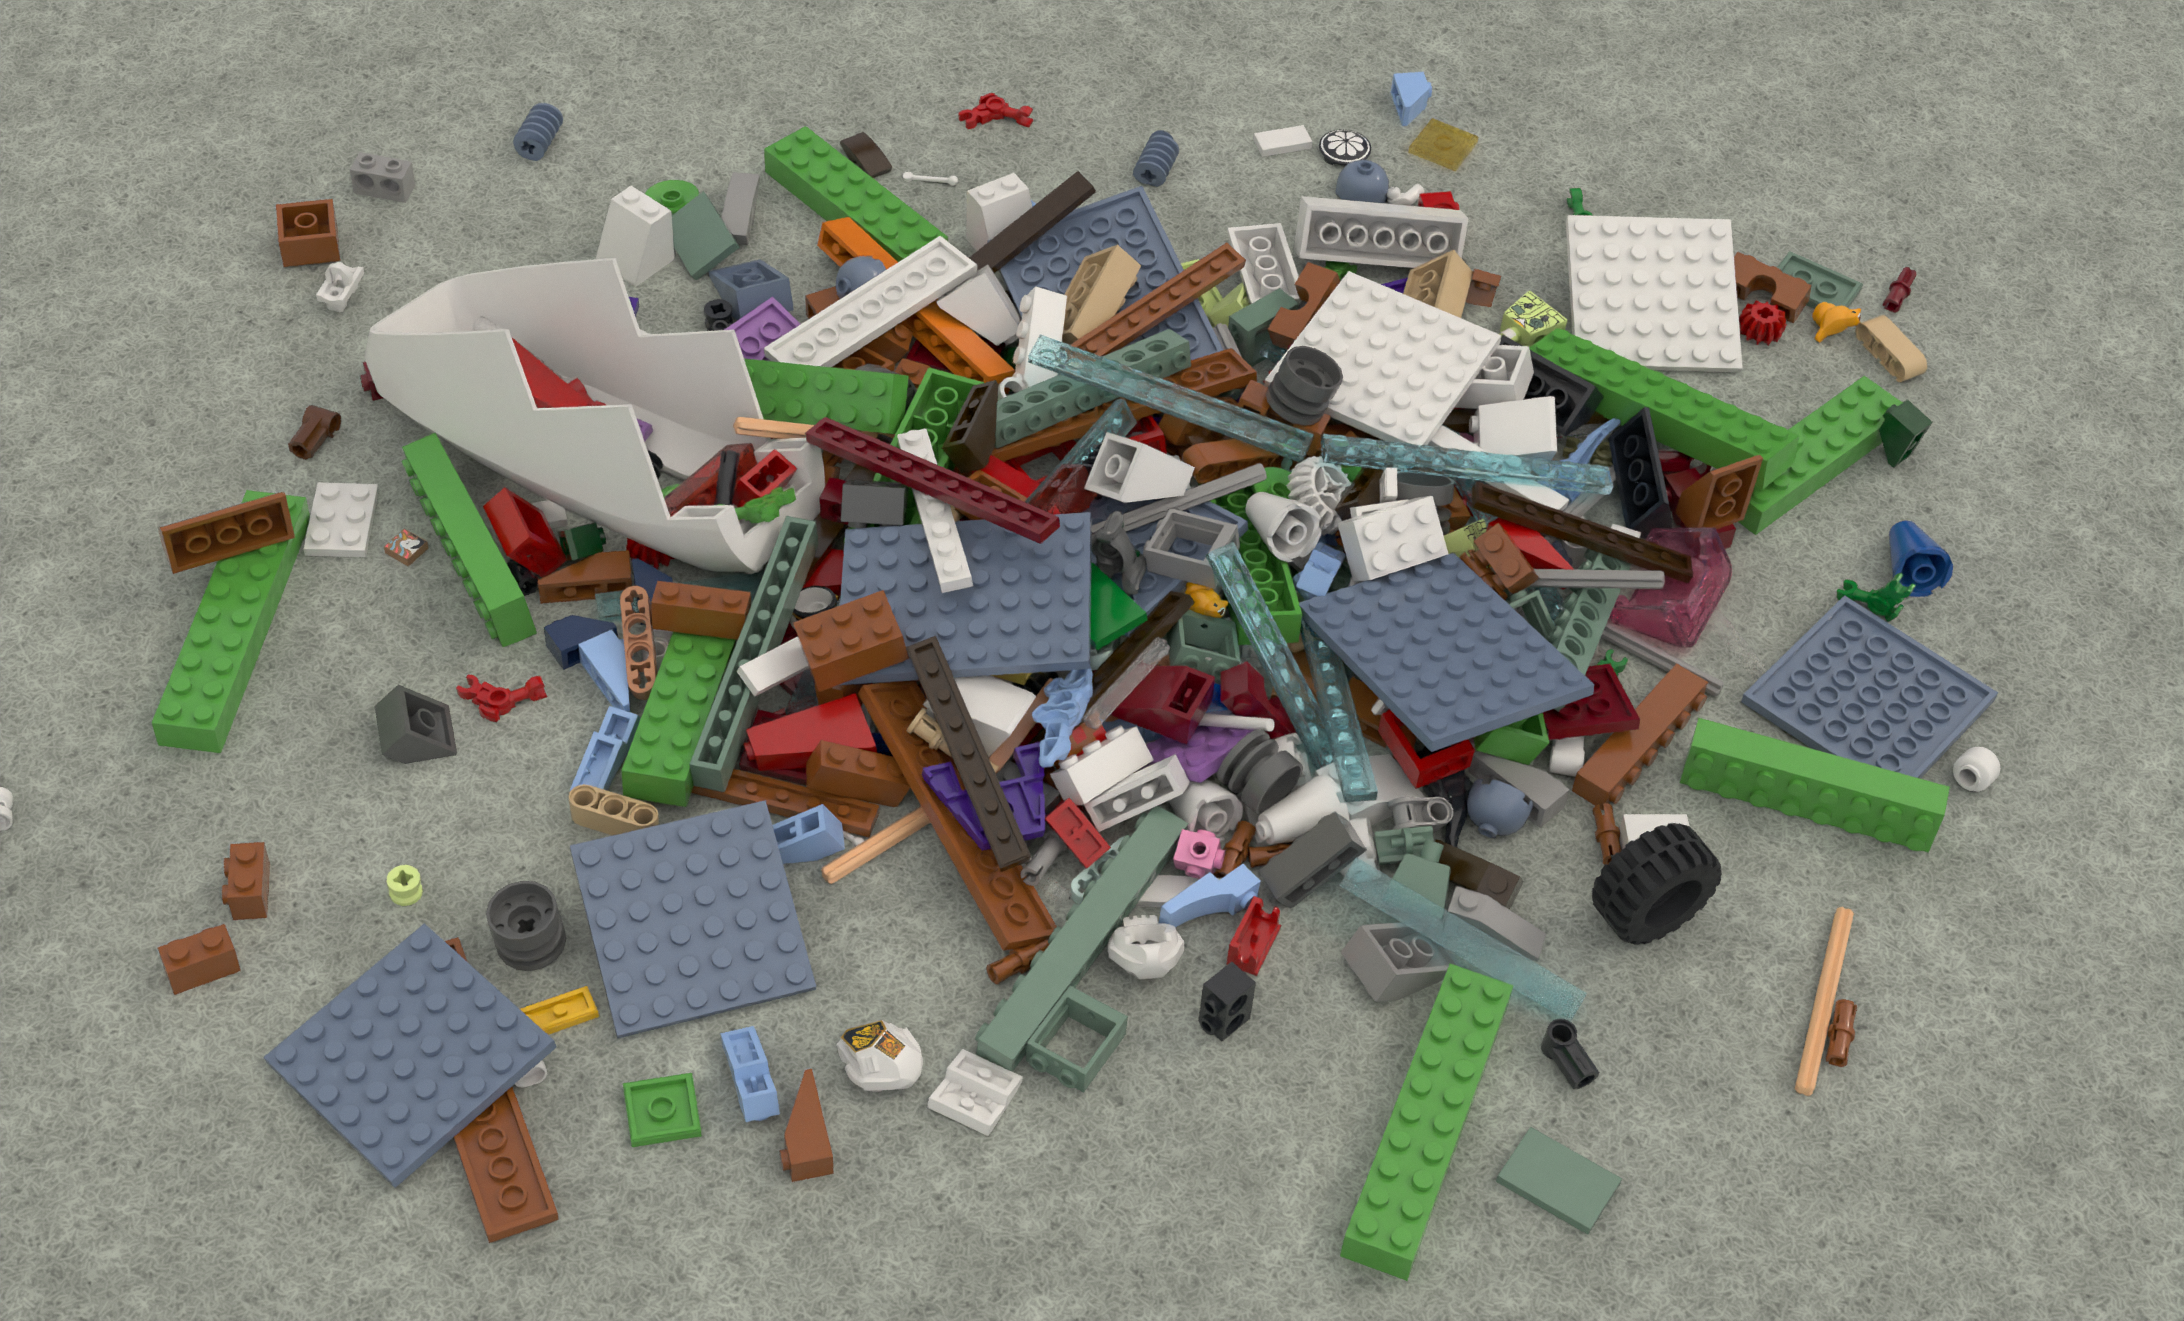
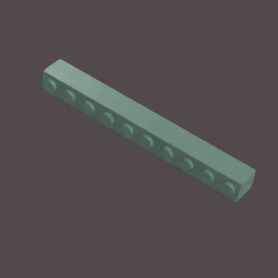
(762, 632)
(1082, 937)

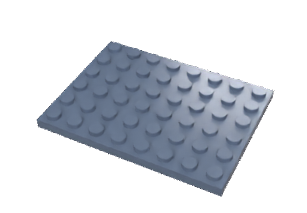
(1121, 221)
(1018, 617)
(1444, 651)

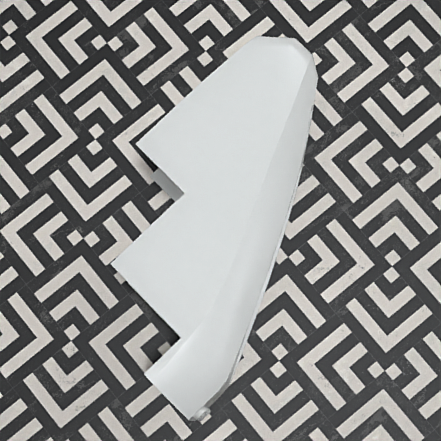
(587, 457)

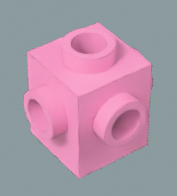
(1198, 853)

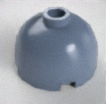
(1363, 182)
(856, 273)
(1497, 808)

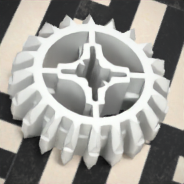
(1320, 487)

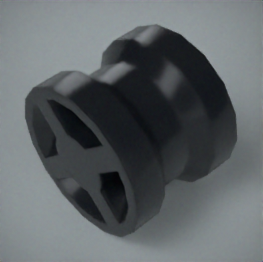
(717, 310)

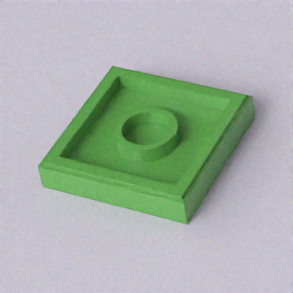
(662, 1109)

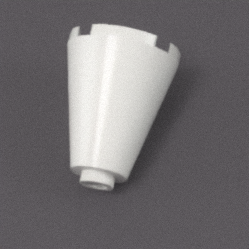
(1284, 525)
(1208, 808)
(1300, 811)

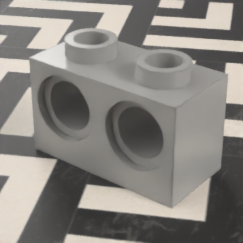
(382, 177)

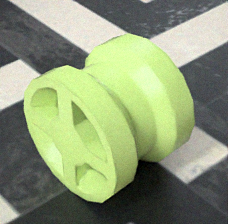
(399, 891)

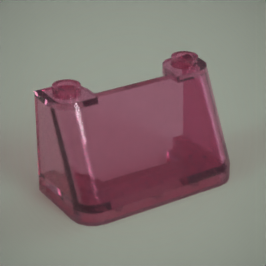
(1680, 608)

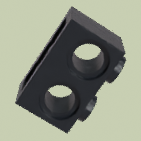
(1226, 1001)

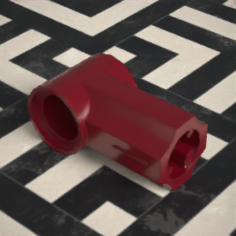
(1675, 461)

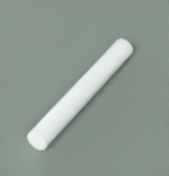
(1237, 722)

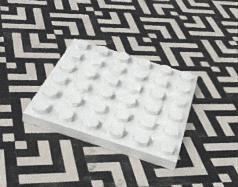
(1656, 290)
(1397, 359)

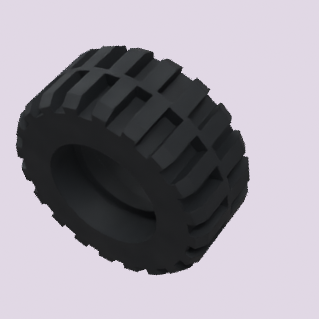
(1656, 883)

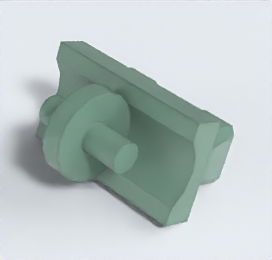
(1395, 843)

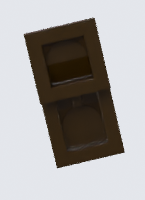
(866, 154)

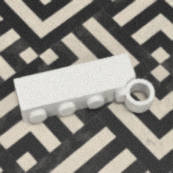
(1041, 315)

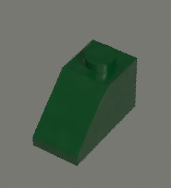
(1902, 431)
(582, 540)

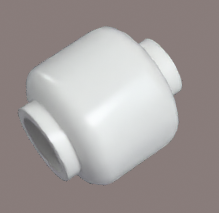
(1976, 769)

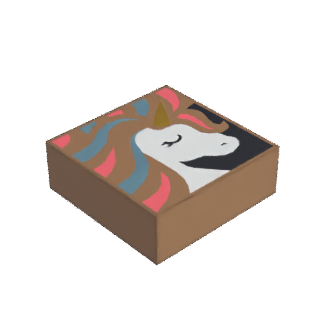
(406, 547)

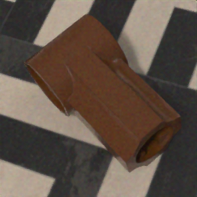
(315, 428)

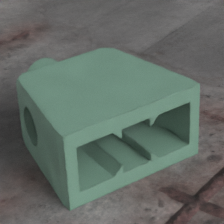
(1425, 873)

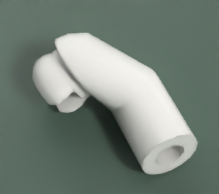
(1408, 198)

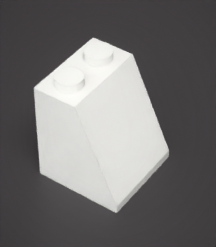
(994, 208)
(637, 235)
(983, 307)
(1517, 428)
(1136, 472)
(993, 706)

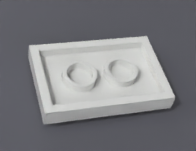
(341, 519)

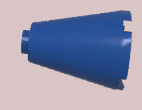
(1918, 559)

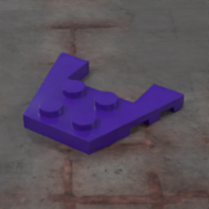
(1022, 794)

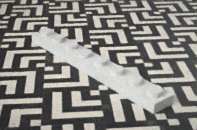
(938, 522)

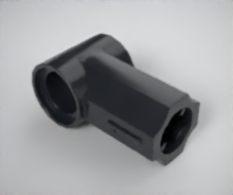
(1568, 1054)

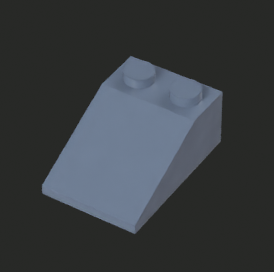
(750, 286)

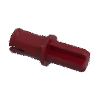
(1899, 290)

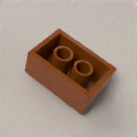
(851, 640)

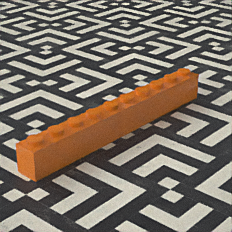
(936, 329)

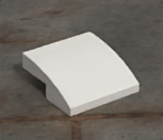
(974, 1092)

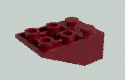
(1169, 701)

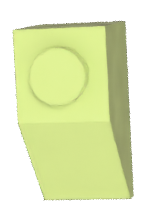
(1231, 303)

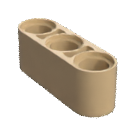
(1892, 347)
(609, 811)

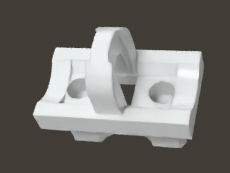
(347, 281)

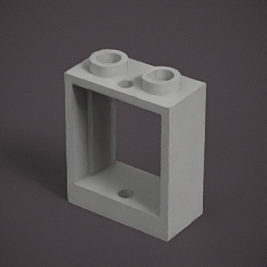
(1192, 528)

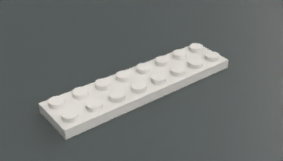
(874, 307)

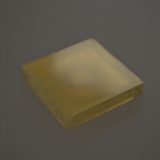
(1443, 144)

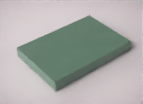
(701, 236)
(1826, 284)
(1559, 1180)

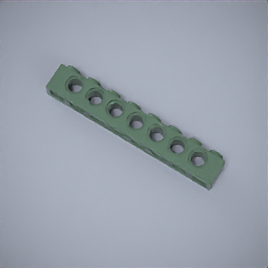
(1065, 397)
(1585, 614)

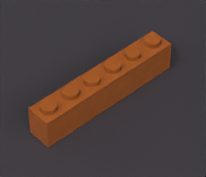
(1626, 752)

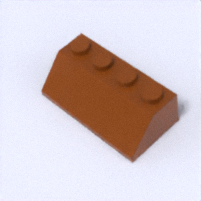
(227, 532)

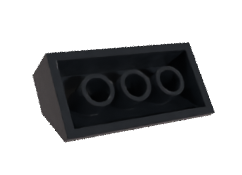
(1573, 396)
(1640, 475)

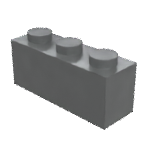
(1312, 859)

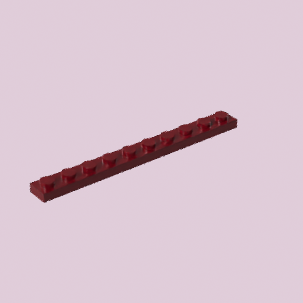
(933, 480)

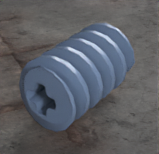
(538, 131)
(1156, 159)

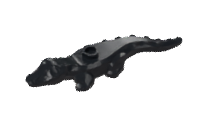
(1454, 789)

